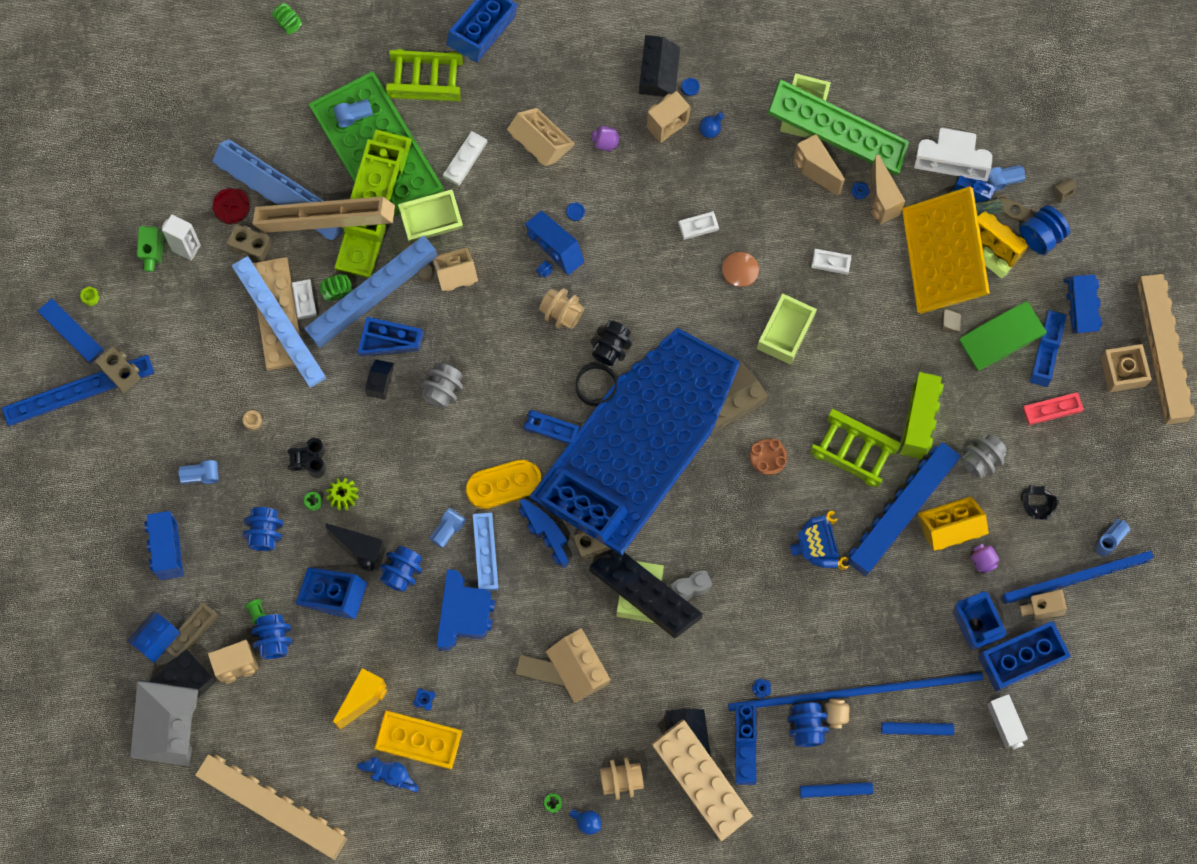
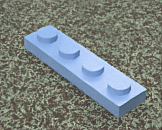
(485, 551)

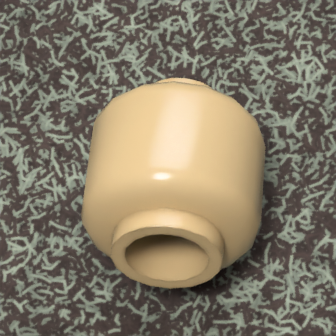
(837, 712)

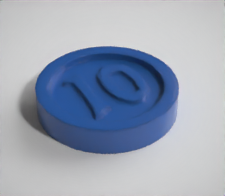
(690, 87)
(575, 211)

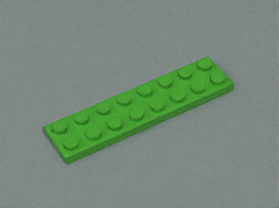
(837, 126)

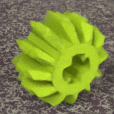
(349, 491)

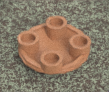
(740, 269)
(768, 456)

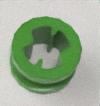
(317, 505)
(547, 800)

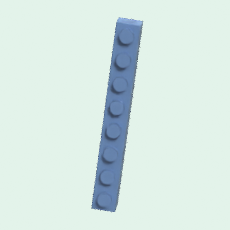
(265, 179)
(371, 292)

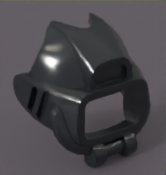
(1039, 512)

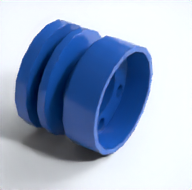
(1045, 230)

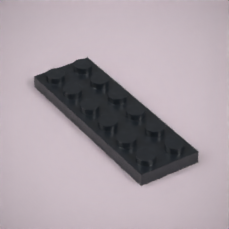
(646, 592)

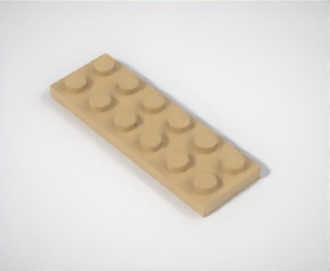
(278, 280)
(701, 780)

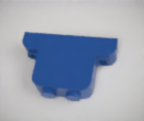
(463, 612)

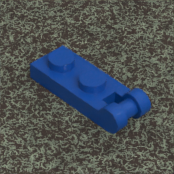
(551, 427)

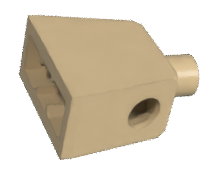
(1053, 602)

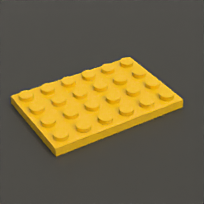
(945, 250)

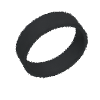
(590, 367)

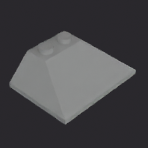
(163, 723)

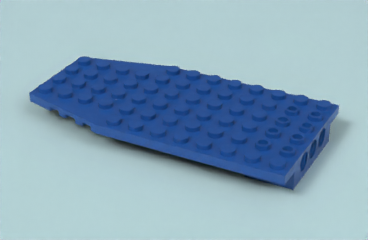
(639, 440)

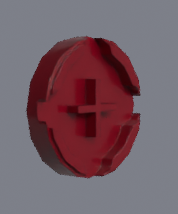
(231, 206)

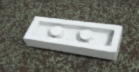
(465, 158)

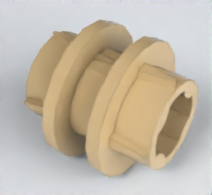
(561, 308)
(621, 778)

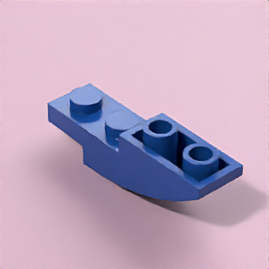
(543, 525)
(745, 744)

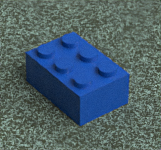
(164, 545)

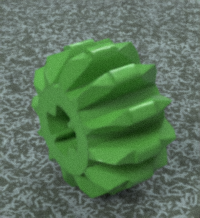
(286, 18)
(335, 287)

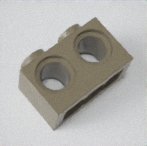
(246, 247)
(115, 371)
(587, 552)

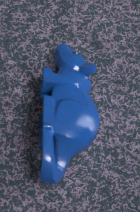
(392, 773)

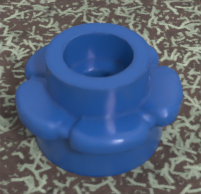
(856, 193)
(544, 269)
(761, 693)

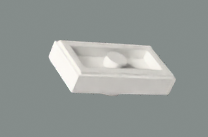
(698, 225)
(831, 261)
(304, 299)

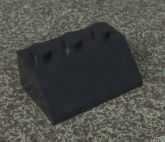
(659, 66)
(695, 720)

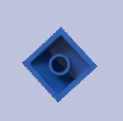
(153, 636)

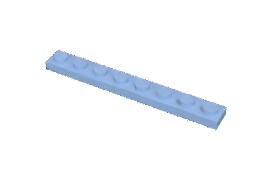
(278, 322)

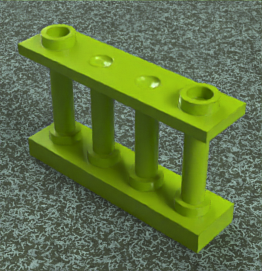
(430, 91)
(871, 438)

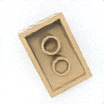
(818, 165)
(885, 195)

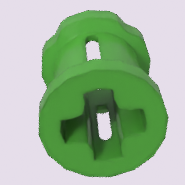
(255, 610)

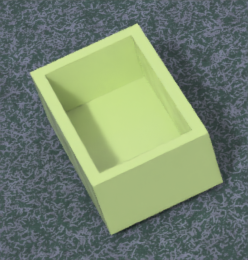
(813, 86)
(430, 216)
(786, 329)

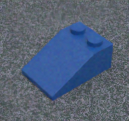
(332, 592)

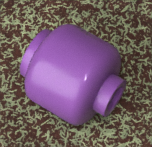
(605, 138)
(984, 558)

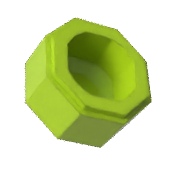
(89, 296)

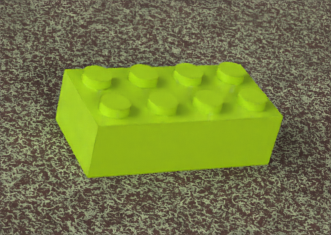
(921, 415)

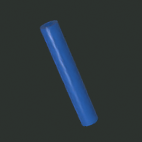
(917, 728)
(836, 790)

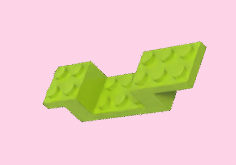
(377, 174)

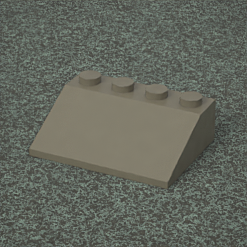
(743, 397)

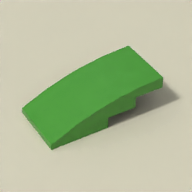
(1002, 336)

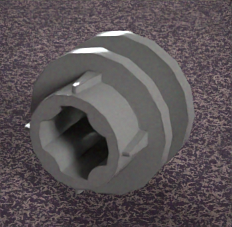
(441, 387)
(984, 456)

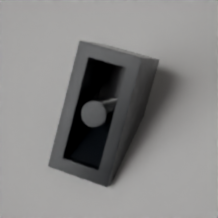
(379, 379)

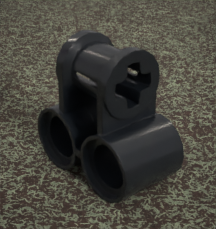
(307, 458)

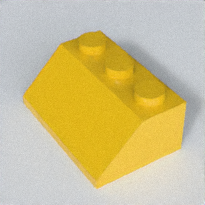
(1001, 239)
(953, 523)

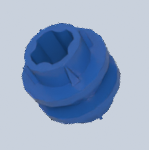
(262, 531)
(401, 568)
(272, 637)
(807, 723)

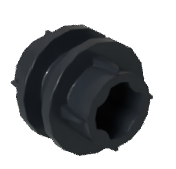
(611, 342)

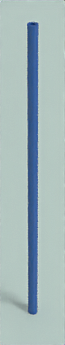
(862, 690)

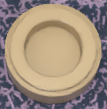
(252, 420)

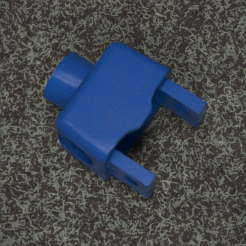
(980, 608)

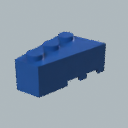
(555, 242)
(1084, 303)
(386, 337)

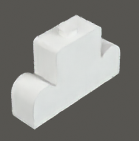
(954, 155)

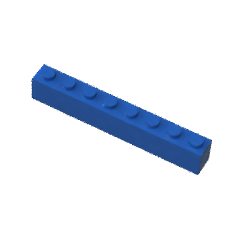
(904, 508)

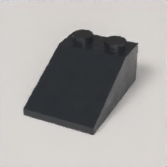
(362, 548)

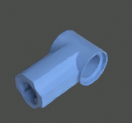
(347, 114)
(1002, 177)
(205, 473)
(450, 523)
(1112, 537)

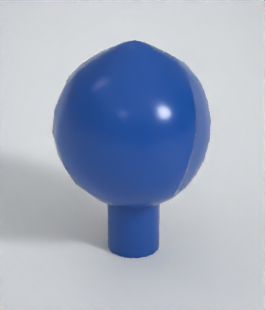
(710, 125)
(587, 821)

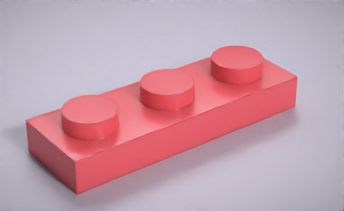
(1053, 408)

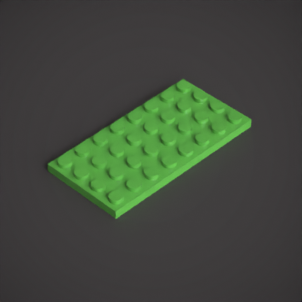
(350, 142)

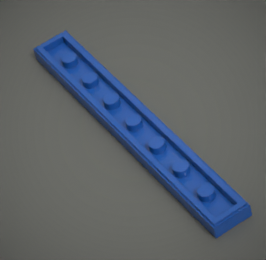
(68, 394)
(1077, 577)

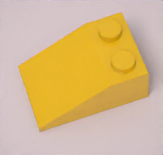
(361, 697)

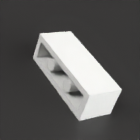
(181, 237)

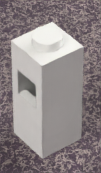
(1007, 722)

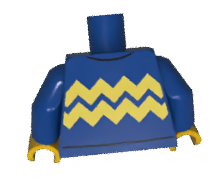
(818, 543)

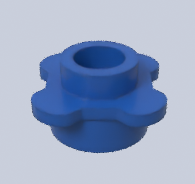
(424, 694)

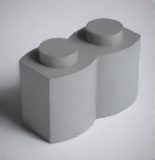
(695, 585)

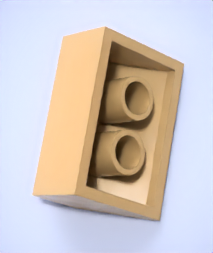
(540, 136)
(578, 665)

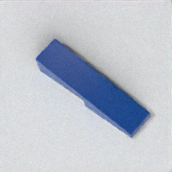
(71, 331)
(1048, 349)

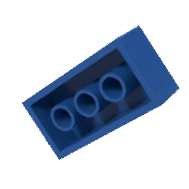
(480, 27)
(1024, 656)

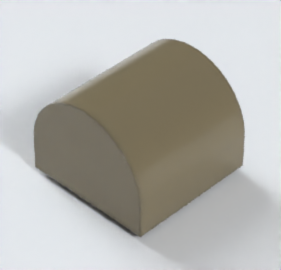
(1064, 190)

